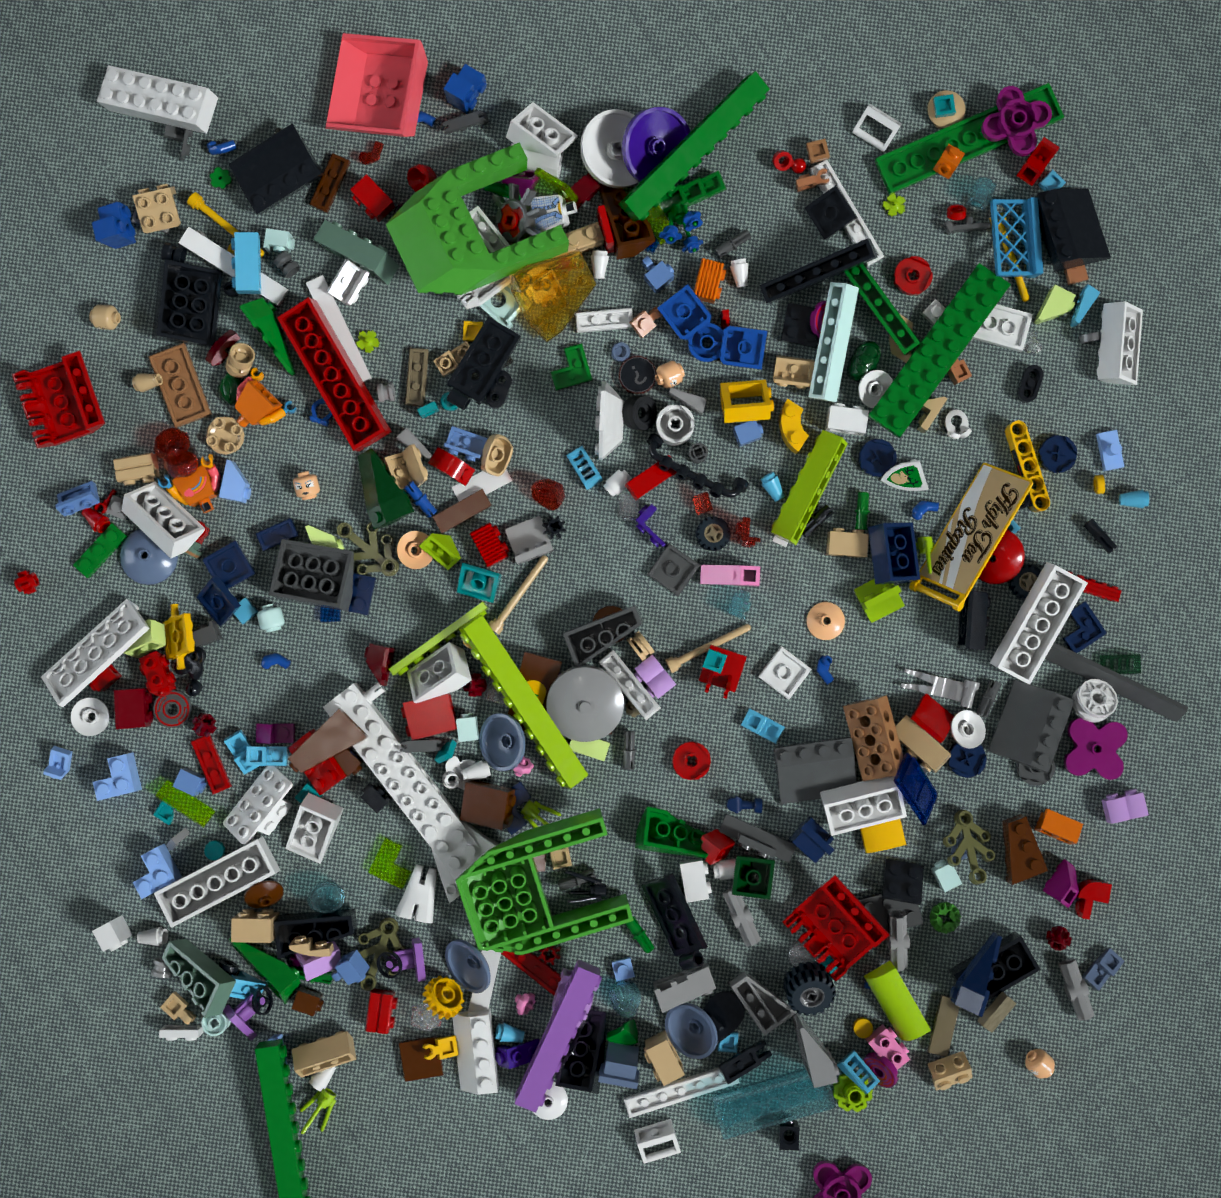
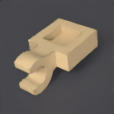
(176, 1007)

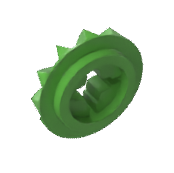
(942, 909)

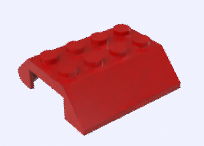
(60, 401)
(836, 926)

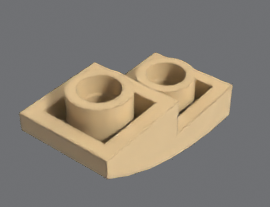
(450, 360)
(305, 946)

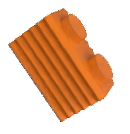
(708, 280)

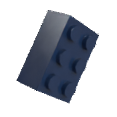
(894, 553)

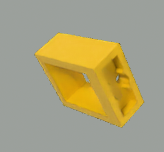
(749, 411)

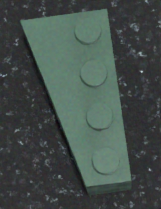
(357, 250)
(200, 976)

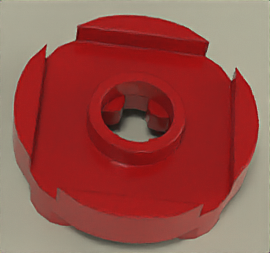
(916, 286)
(689, 771)

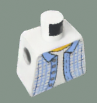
(556, 209)

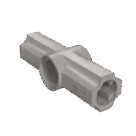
(742, 918)
(898, 940)
(1076, 989)

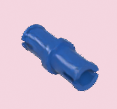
(420, 499)

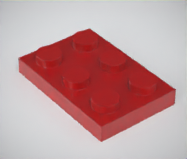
(323, 775)

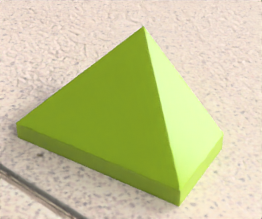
(441, 549)

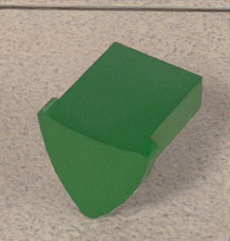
(626, 1034)

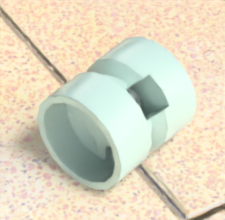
(215, 1025)

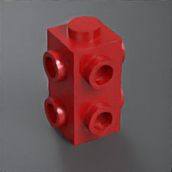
(157, 673)

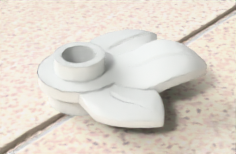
(453, 768)

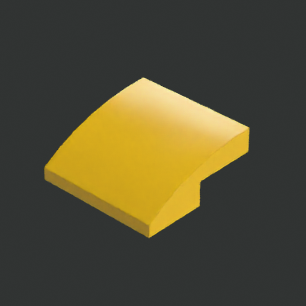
(883, 836)

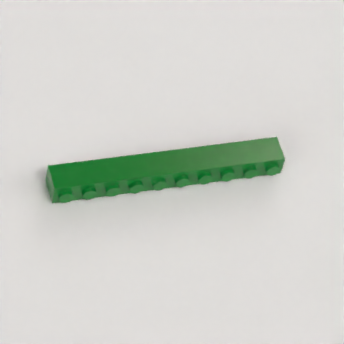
(694, 147)
(280, 1119)

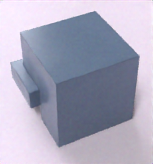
(620, 1066)

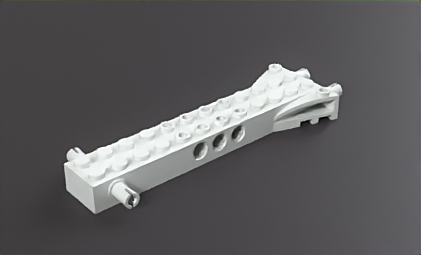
(452, 841)

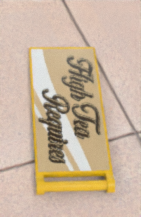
(973, 533)

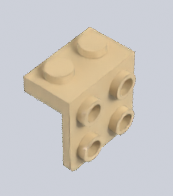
(157, 208)
(406, 467)

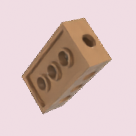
(874, 737)

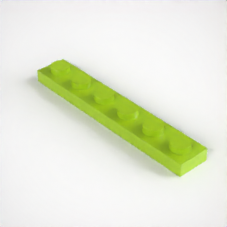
(433, 644)

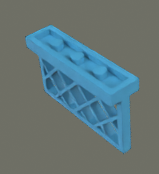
(1031, 232)

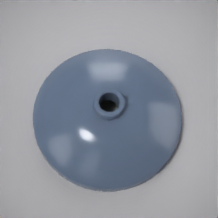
(147, 571)
(502, 742)
(468, 966)
(691, 1031)

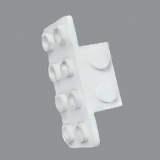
(260, 806)

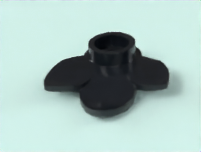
(193, 665)

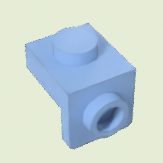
(59, 763)

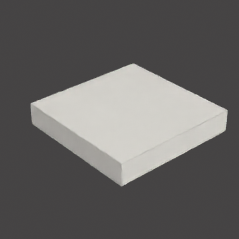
(784, 672)

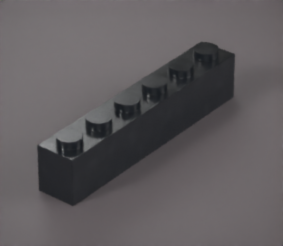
(818, 271)

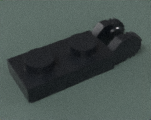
(743, 1062)

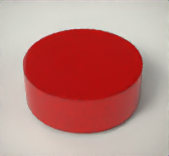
(956, 212)

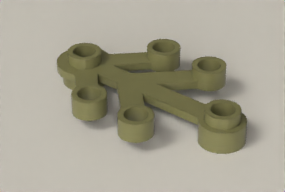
(371, 551)
(969, 844)
(379, 948)

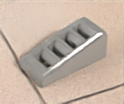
(691, 401)
(408, 438)

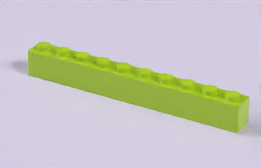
(523, 701)

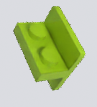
(879, 599)

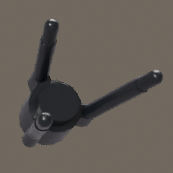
(596, 891)

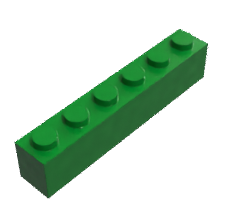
(883, 308)

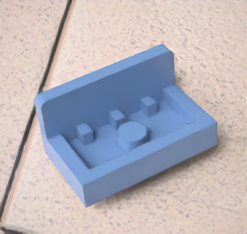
(465, 443)
(77, 499)

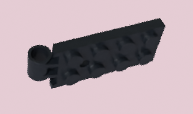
(487, 358)
(673, 916)

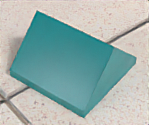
(478, 582)

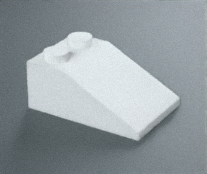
(540, 132)
(439, 673)
(314, 827)

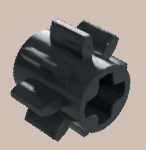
(559, 526)

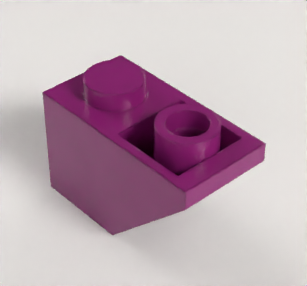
(1063, 884)

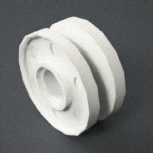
(1101, 693)

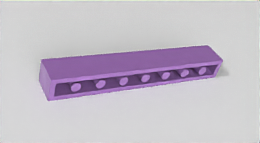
(557, 1036)

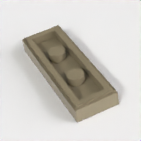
(417, 377)
(943, 1027)

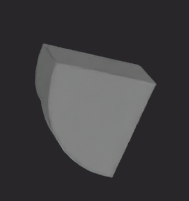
(177, 838)

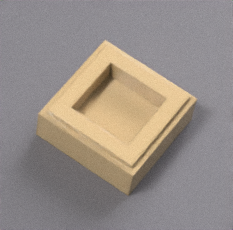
(560, 858)

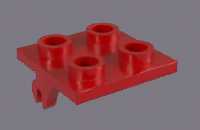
(730, 673)

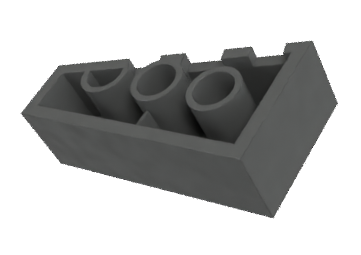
(596, 636)

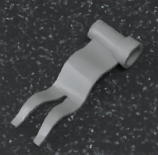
(945, 687)

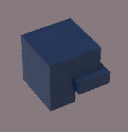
(812, 839)

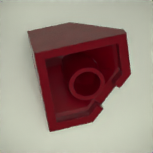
(379, 661)

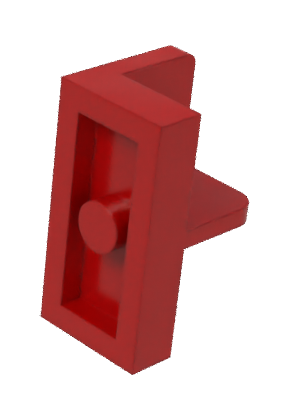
(716, 846)

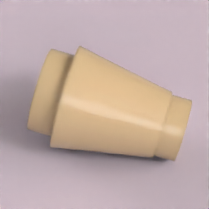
(145, 382)

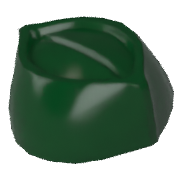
(228, 389)

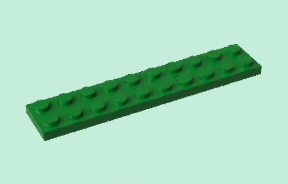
(916, 160)
(939, 350)

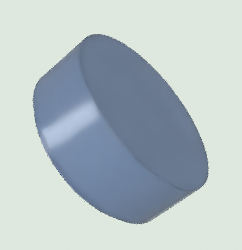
(620, 352)

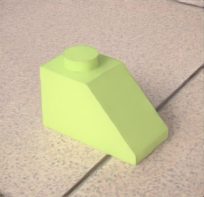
(1055, 304)
(322, 538)
(149, 641)

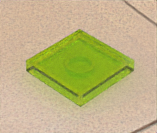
(556, 185)

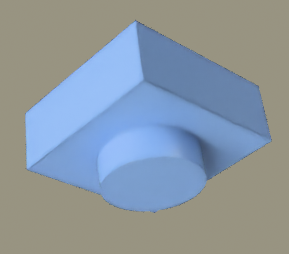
(623, 969)

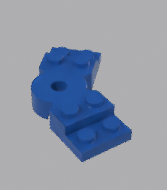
(692, 321)

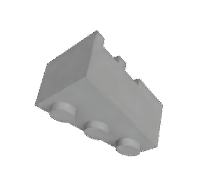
(683, 987)
(761, 1003)

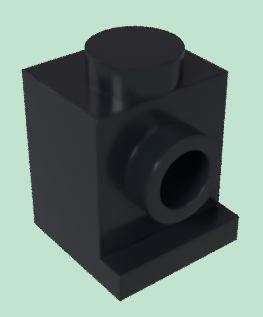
(375, 797)

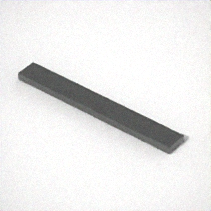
(1122, 685)

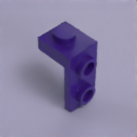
(645, 513)
(517, 1055)

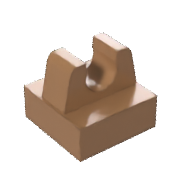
(817, 151)

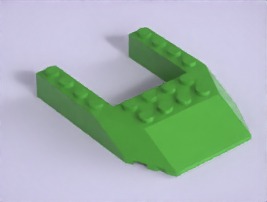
(442, 240)
(508, 899)

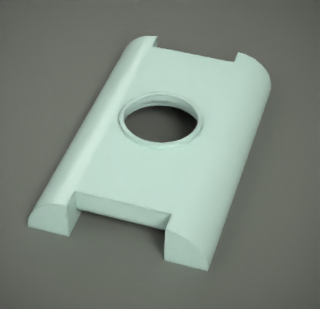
(505, 313)

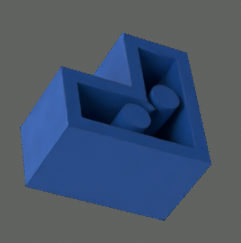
(464, 88)
(114, 226)

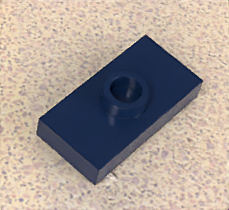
(273, 535)

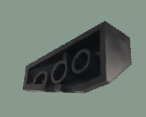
(586, 1053)

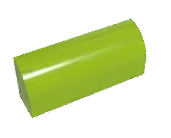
(897, 1002)

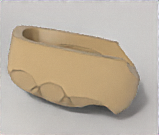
(496, 455)

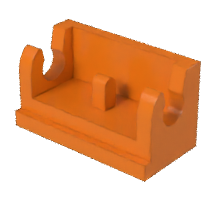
(1059, 827)

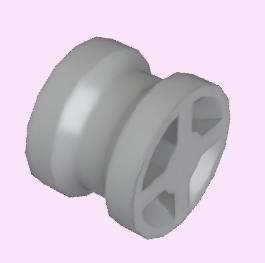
(386, 392)
(160, 969)

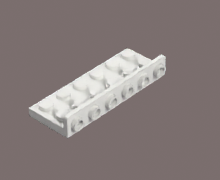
(95, 652)

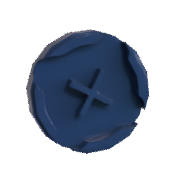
(1057, 454)
(877, 457)
(967, 761)

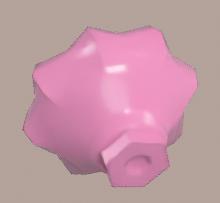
(524, 767)
(524, 1003)

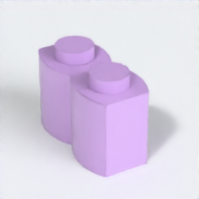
(654, 676)
(1124, 807)

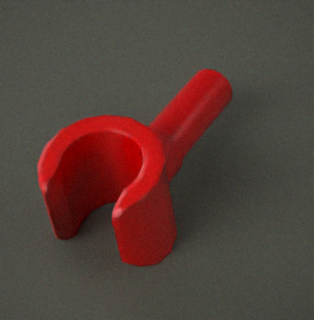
(106, 502)

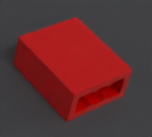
(429, 717)

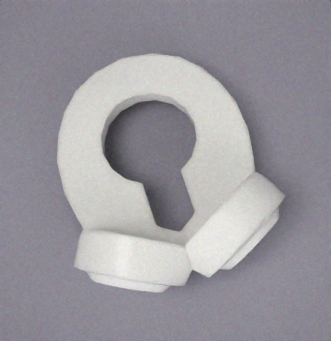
(951, 430)

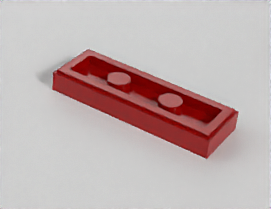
(648, 480)
(211, 764)

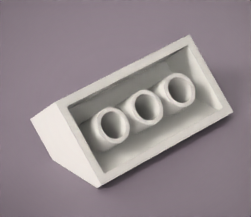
(1120, 343)
(162, 519)
(862, 805)
(476, 1052)

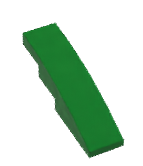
(694, 191)

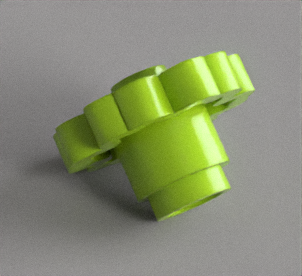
(846, 1099)

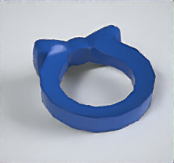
(313, 418)

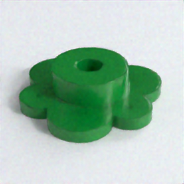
(220, 173)

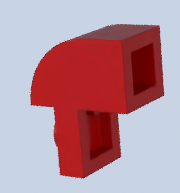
(1037, 161)
(451, 466)
(1090, 891)

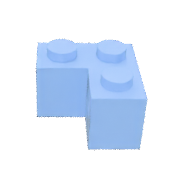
(123, 778)
(161, 871)

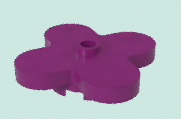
(1028, 116)
(1105, 759)
(831, 1180)

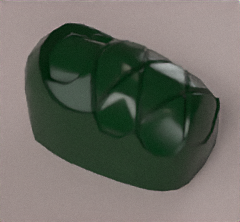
(863, 360)

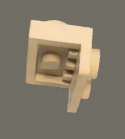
(793, 371)
(950, 1071)

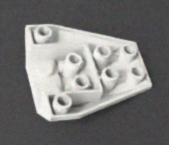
(610, 420)

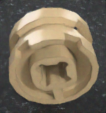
(642, 644)

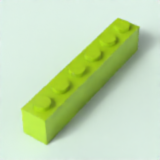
(809, 487)

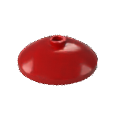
(1008, 562)

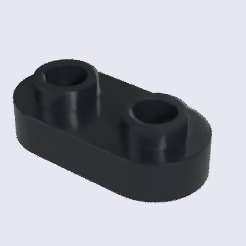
(1029, 384)
(499, 389)

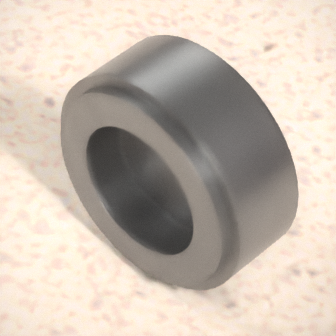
(1089, 337)

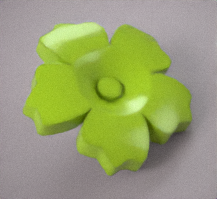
(894, 205)
(367, 341)

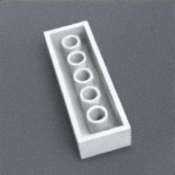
(157, 99)
(1038, 622)
(217, 882)

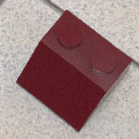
(132, 708)

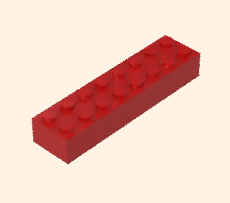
(334, 374)

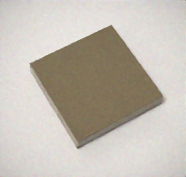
(996, 1012)

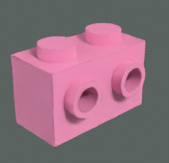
(884, 1043)

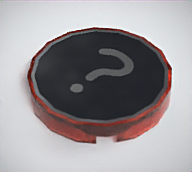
(637, 375)

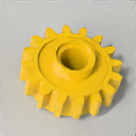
(443, 997)

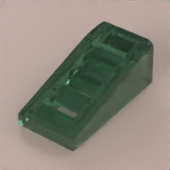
(1137, 663)

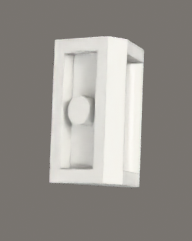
(884, 119)
(654, 1135)

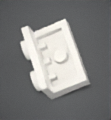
(348, 282)

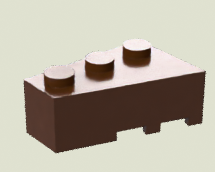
(1021, 850)

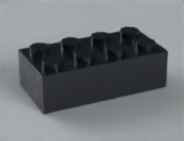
(1012, 965)

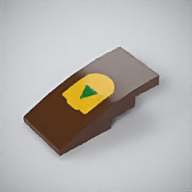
(539, 674)

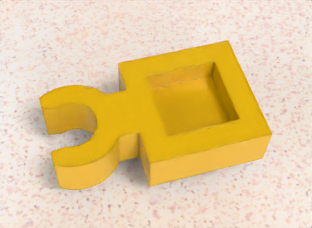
(444, 1048)

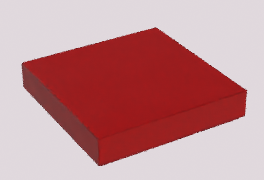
(605, 228)
(932, 718)

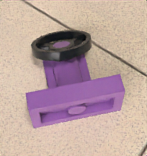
(404, 960)
(247, 1009)

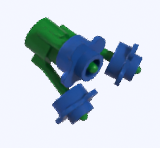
(689, 220)

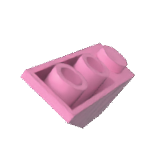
(730, 575)

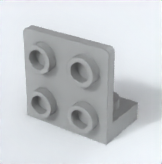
(528, 540)

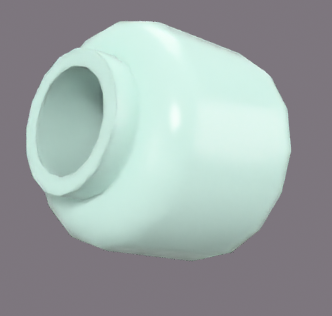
(270, 618)

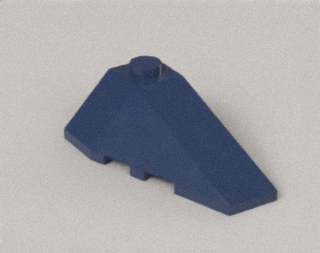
(971, 986)

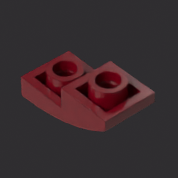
(585, 189)
(217, 352)

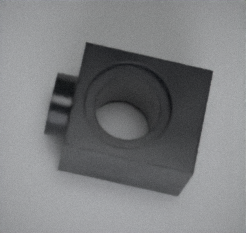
(792, 1141)

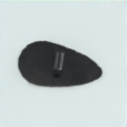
(726, 1013)

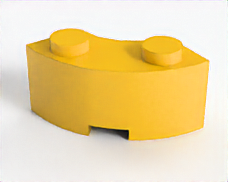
(791, 427)

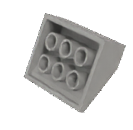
(816, 1058)

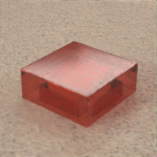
(702, 503)

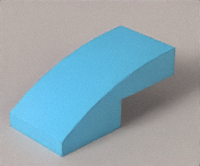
(762, 726)
(237, 744)
(266, 755)

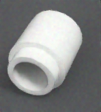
(616, 483)
(724, 869)

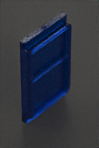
(916, 787)

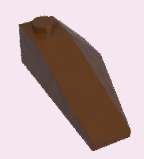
(628, 236)

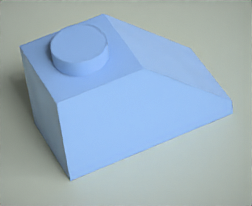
(234, 484)

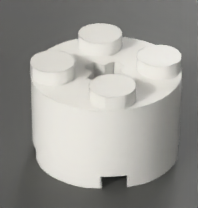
(675, 414)

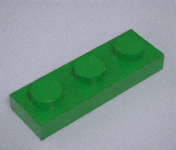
(100, 550)

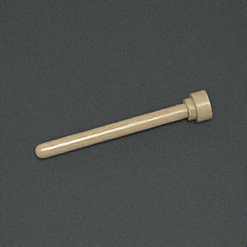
(497, 624)
(674, 663)

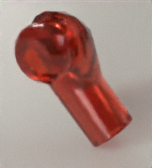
(373, 156)

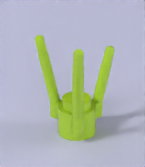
(925, 545)
(531, 811)
(325, 1098)

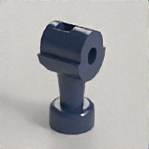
(736, 804)

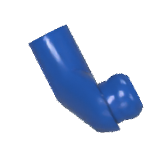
(426, 118)
(225, 147)
(922, 507)
(275, 658)
(823, 667)

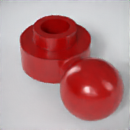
(797, 165)

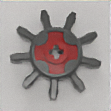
(515, 217)

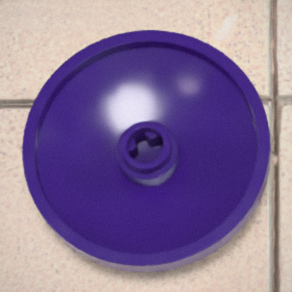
(651, 138)

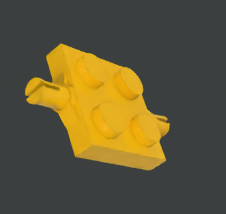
(178, 636)

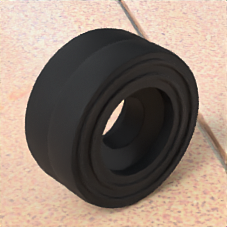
(648, 412)

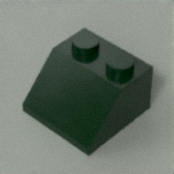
(753, 876)

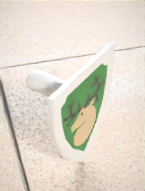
(906, 476)

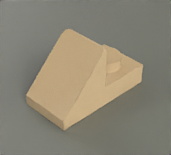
(932, 408)

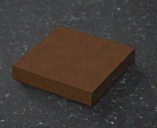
(413, 1060)

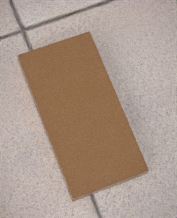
(180, 385)

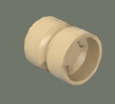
(240, 360)

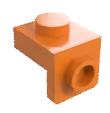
(948, 161)

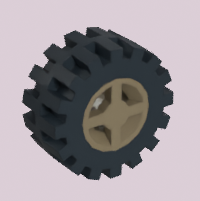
(713, 533)
(1027, 575)

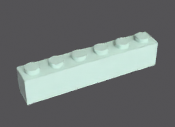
(833, 342)

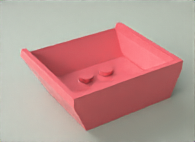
(377, 85)

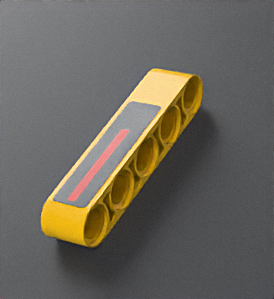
(1030, 457)

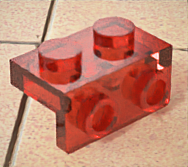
(742, 529)

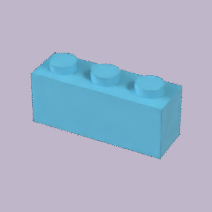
(246, 262)

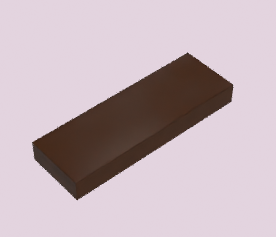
(330, 183)
(462, 511)

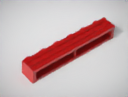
(1101, 589)

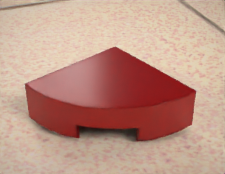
(725, 320)

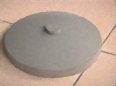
(585, 703)

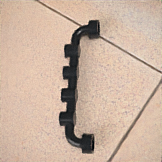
(682, 471)

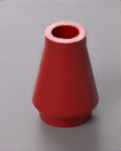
(96, 520)

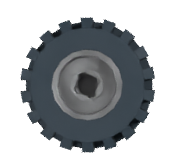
(809, 988)

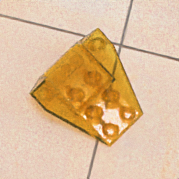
(552, 292)

